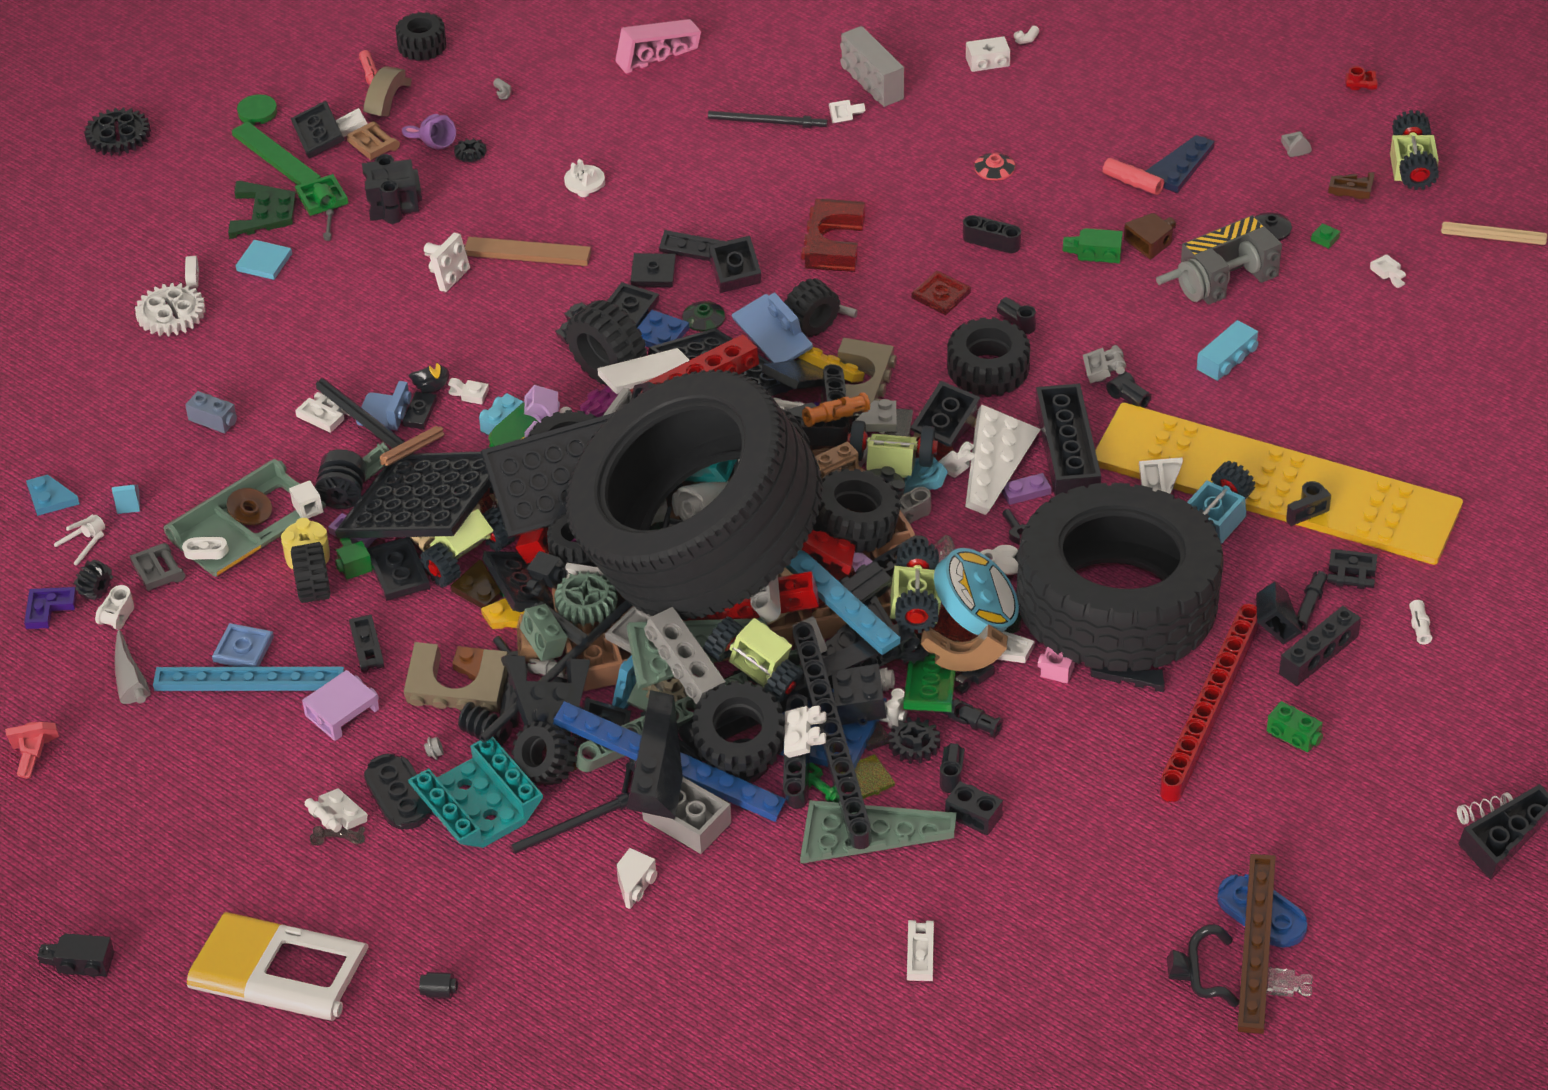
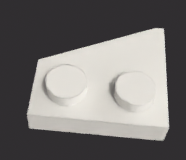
(1160, 473)

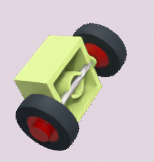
(894, 450)

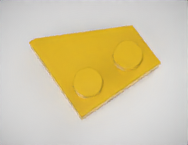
(500, 615)

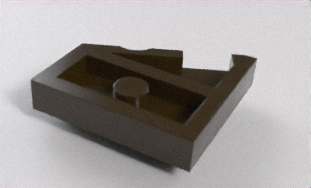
(477, 586)

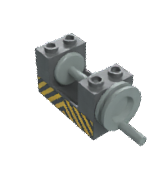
(1212, 257)

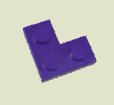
(44, 601)

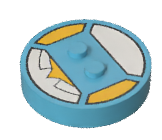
(975, 591)

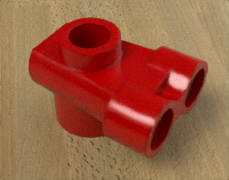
(1358, 79)

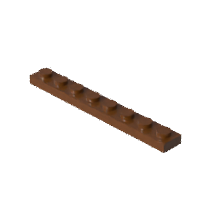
(1256, 944)

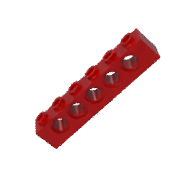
(734, 356)
(795, 591)

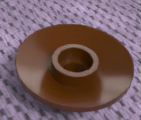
(249, 506)

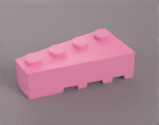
(655, 42)

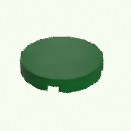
(257, 109)

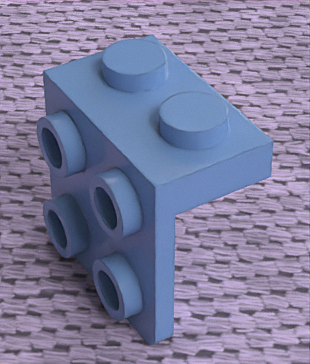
(388, 408)

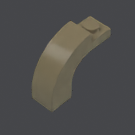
(383, 88)

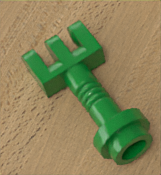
(814, 779)

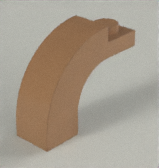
(965, 655)

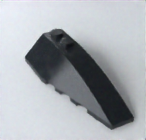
(658, 762)

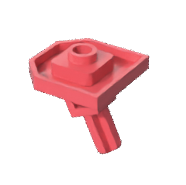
(30, 740)

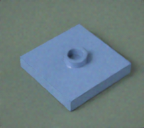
(242, 646)

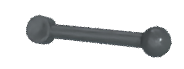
(327, 236)

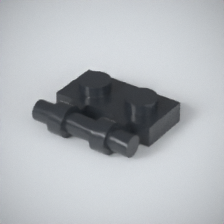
(1352, 563)

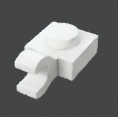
(843, 111)
(1388, 267)
(470, 392)
(958, 462)

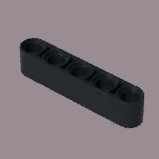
(796, 781)

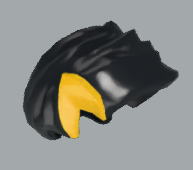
(430, 379)

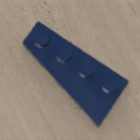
(1182, 162)

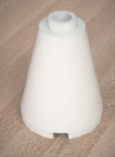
(695, 497)

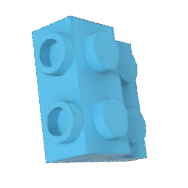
(501, 409)

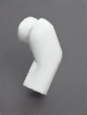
(1022, 38)

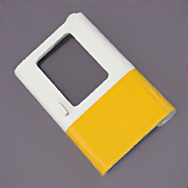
(241, 951)

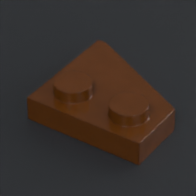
(1351, 186)

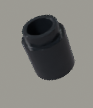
(438, 985)

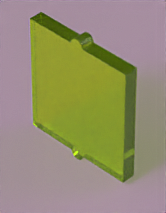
(872, 776)

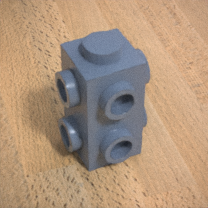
(211, 412)

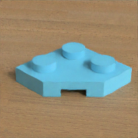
(926, 477)

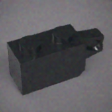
(79, 955)

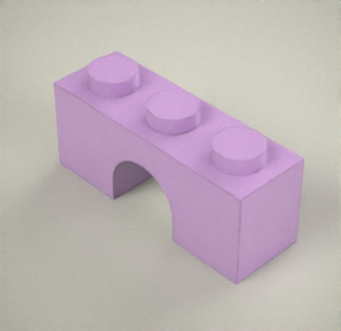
(540, 403)

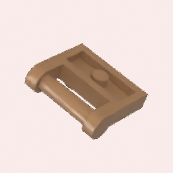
(369, 145)

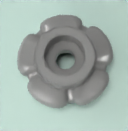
(434, 747)

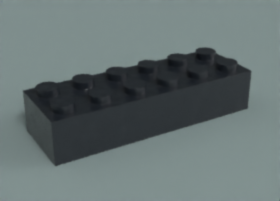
(1067, 437)

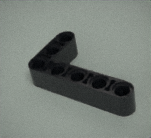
(833, 432)

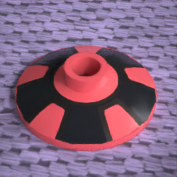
(994, 166)

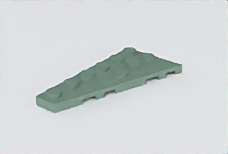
(646, 659)
(890, 828)

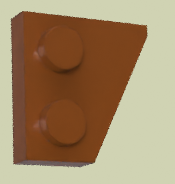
(468, 661)

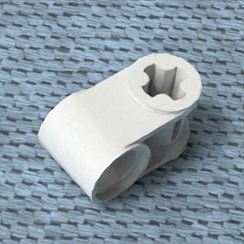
(116, 607)

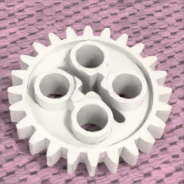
(158, 316)

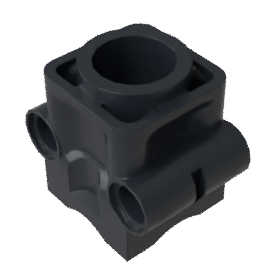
(391, 188)

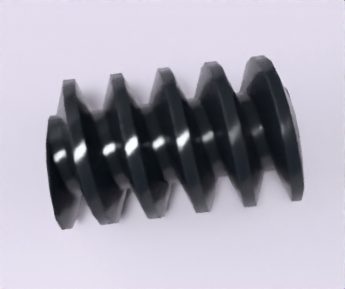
(476, 720)

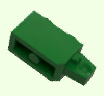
(1095, 245)

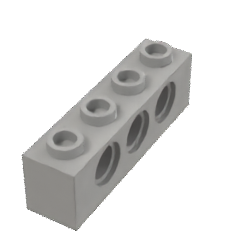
(683, 643)

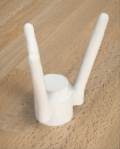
(90, 527)

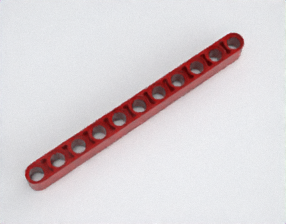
(1209, 704)

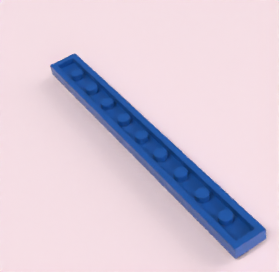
(706, 776)

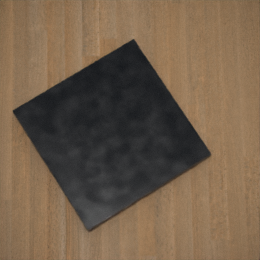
(419, 497)

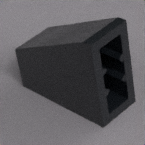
(1277, 613)

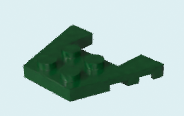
(271, 208)

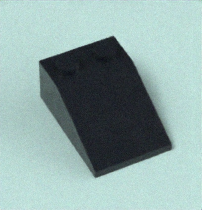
(948, 411)

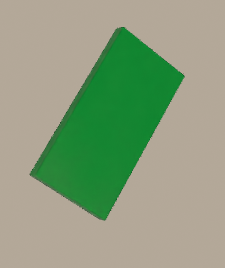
(929, 686)

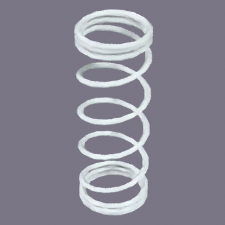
(1461, 807)

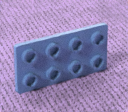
(773, 328)

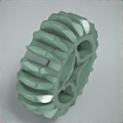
(585, 598)

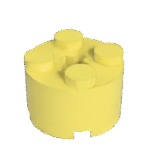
(304, 533)

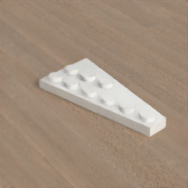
(998, 449)

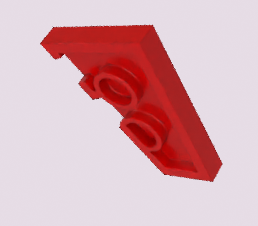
(830, 549)

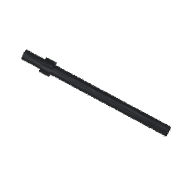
(805, 122)
(619, 802)

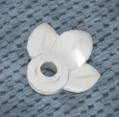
(1003, 558)

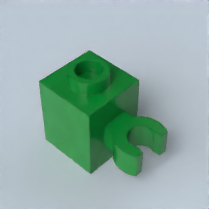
(353, 559)

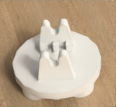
(584, 179)

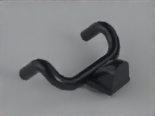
(1187, 967)

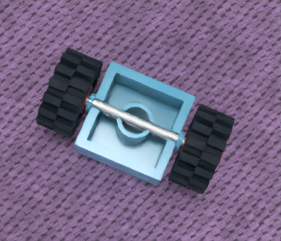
(1224, 498)

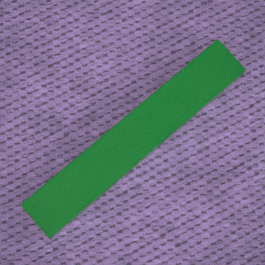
(274, 154)

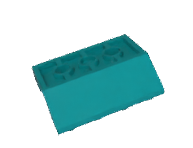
(495, 790)

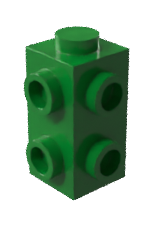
(1294, 727)

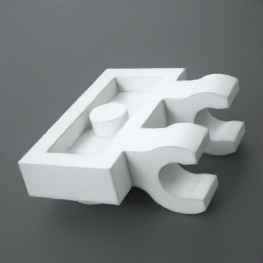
(798, 730)

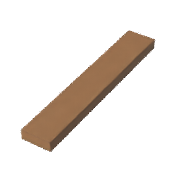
(528, 251)

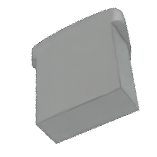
(1296, 144)

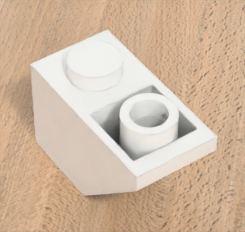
(634, 875)

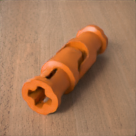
(836, 409)

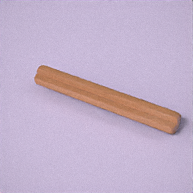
(411, 446)

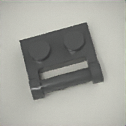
(151, 571)

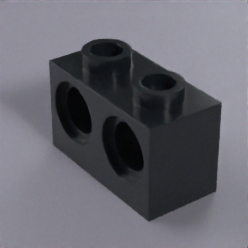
(974, 807)

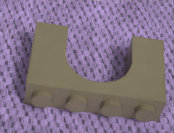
(871, 359)
(423, 689)

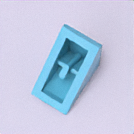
(126, 498)

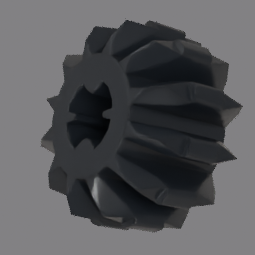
(93, 579)

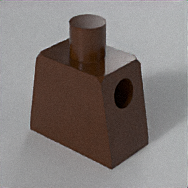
(1149, 234)

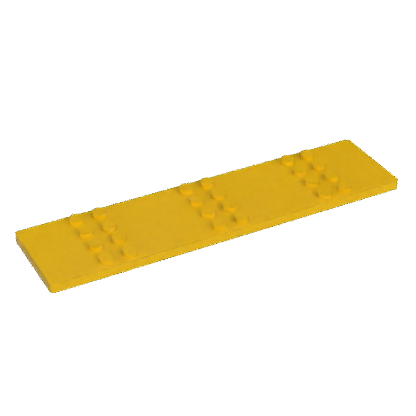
(1362, 503)

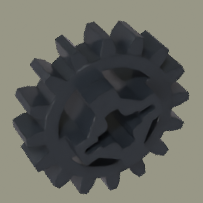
(914, 740)

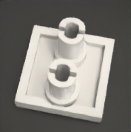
(447, 261)

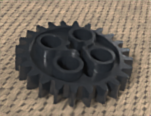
(102, 131)

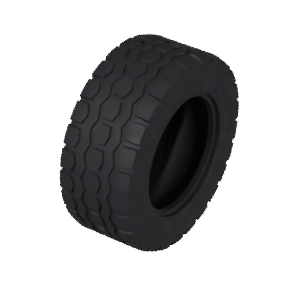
(1116, 624)

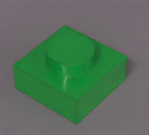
(1325, 235)

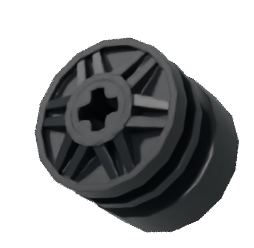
(341, 478)

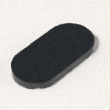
(395, 797)

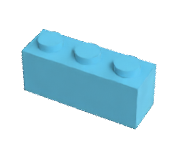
(1227, 350)

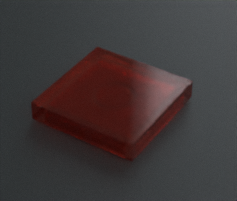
(941, 292)

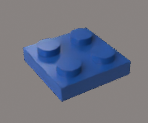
(661, 328)

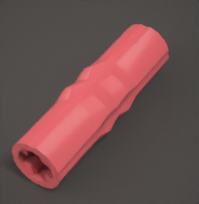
(1133, 176)

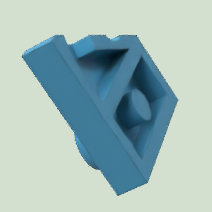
(50, 495)
(625, 684)

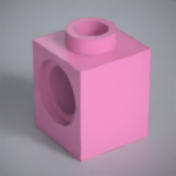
(1055, 666)

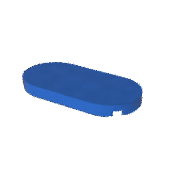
(1287, 922)

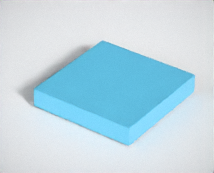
(263, 259)

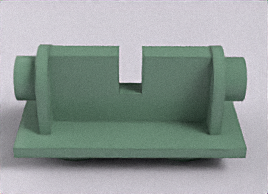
(373, 460)

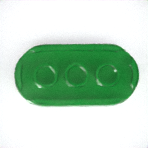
(511, 427)

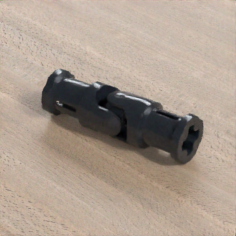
(975, 717)

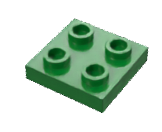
(321, 194)

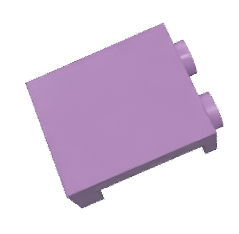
(339, 703)

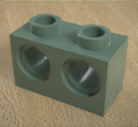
(543, 632)

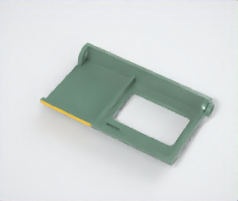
(214, 520)

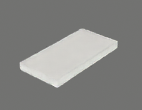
(640, 370)

